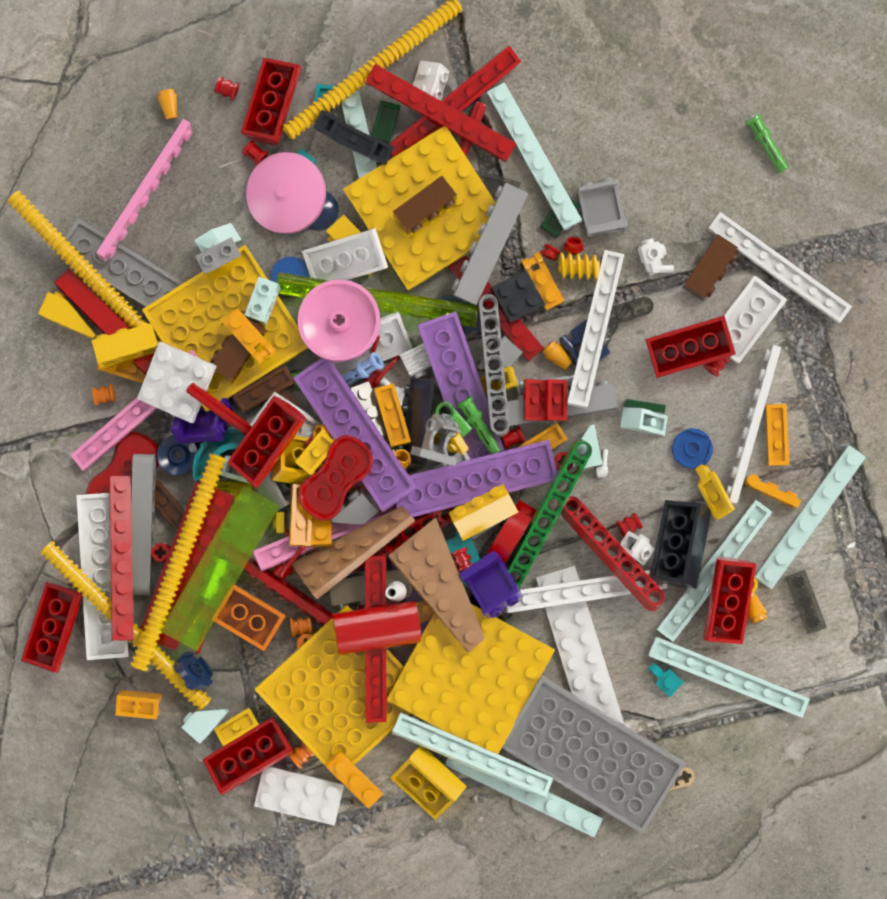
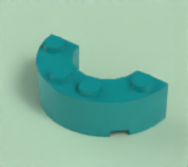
(230, 443)

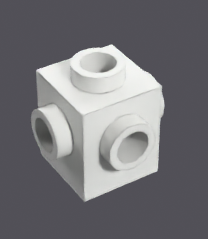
(637, 547)

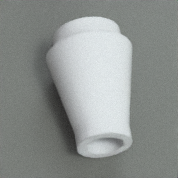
(400, 590)

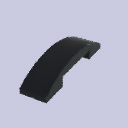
(353, 138)

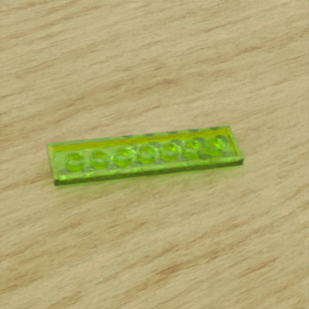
(219, 568)

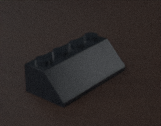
(417, 414)
(680, 544)

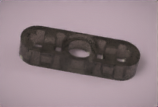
(640, 312)

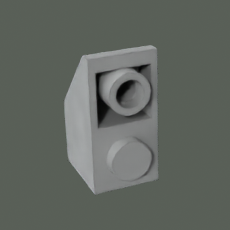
(510, 355)
(357, 508)

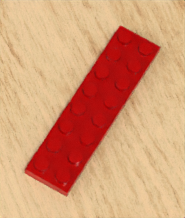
(216, 512)

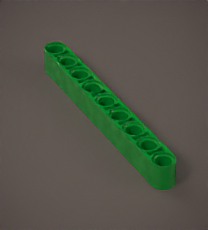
(551, 514)

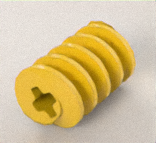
(578, 266)

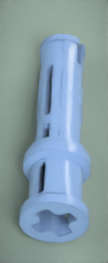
(364, 368)

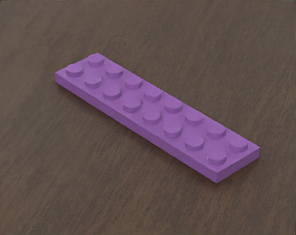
(456, 373)
(346, 416)
(471, 478)

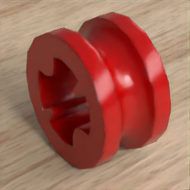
(550, 252)

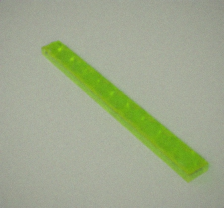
(388, 300)

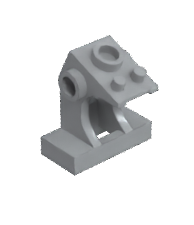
(448, 428)

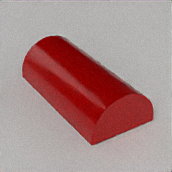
(271, 101)
(690, 346)
(266, 441)
(729, 600)
(52, 627)
(376, 627)
(248, 755)

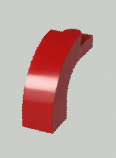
(512, 531)

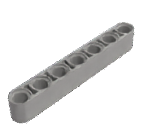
(494, 355)
(143, 522)

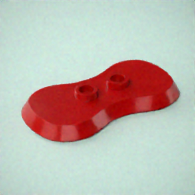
(122, 461)
(344, 466)

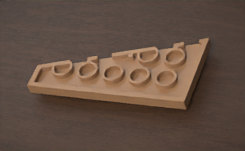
(331, 564)
(432, 573)

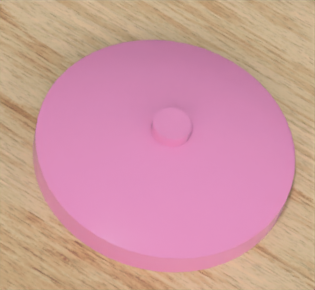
(286, 193)
(339, 320)

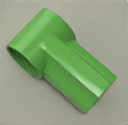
(463, 425)

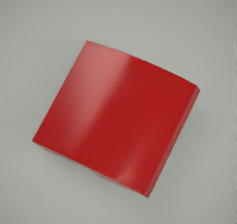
(544, 400)

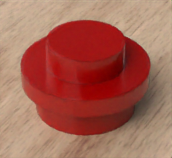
(573, 245)

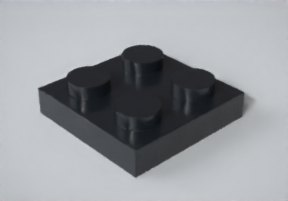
(517, 297)

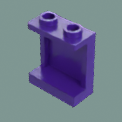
(206, 428)
(492, 585)

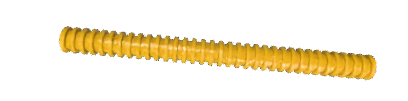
(382, 59)
(75, 260)
(178, 562)
(103, 604)

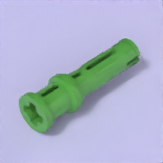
(762, 132)
(474, 417)

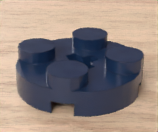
(194, 671)

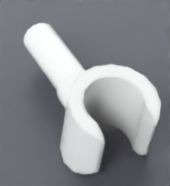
(602, 471)

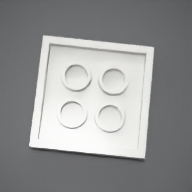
(169, 378)

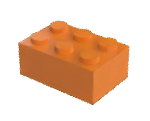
(250, 618)

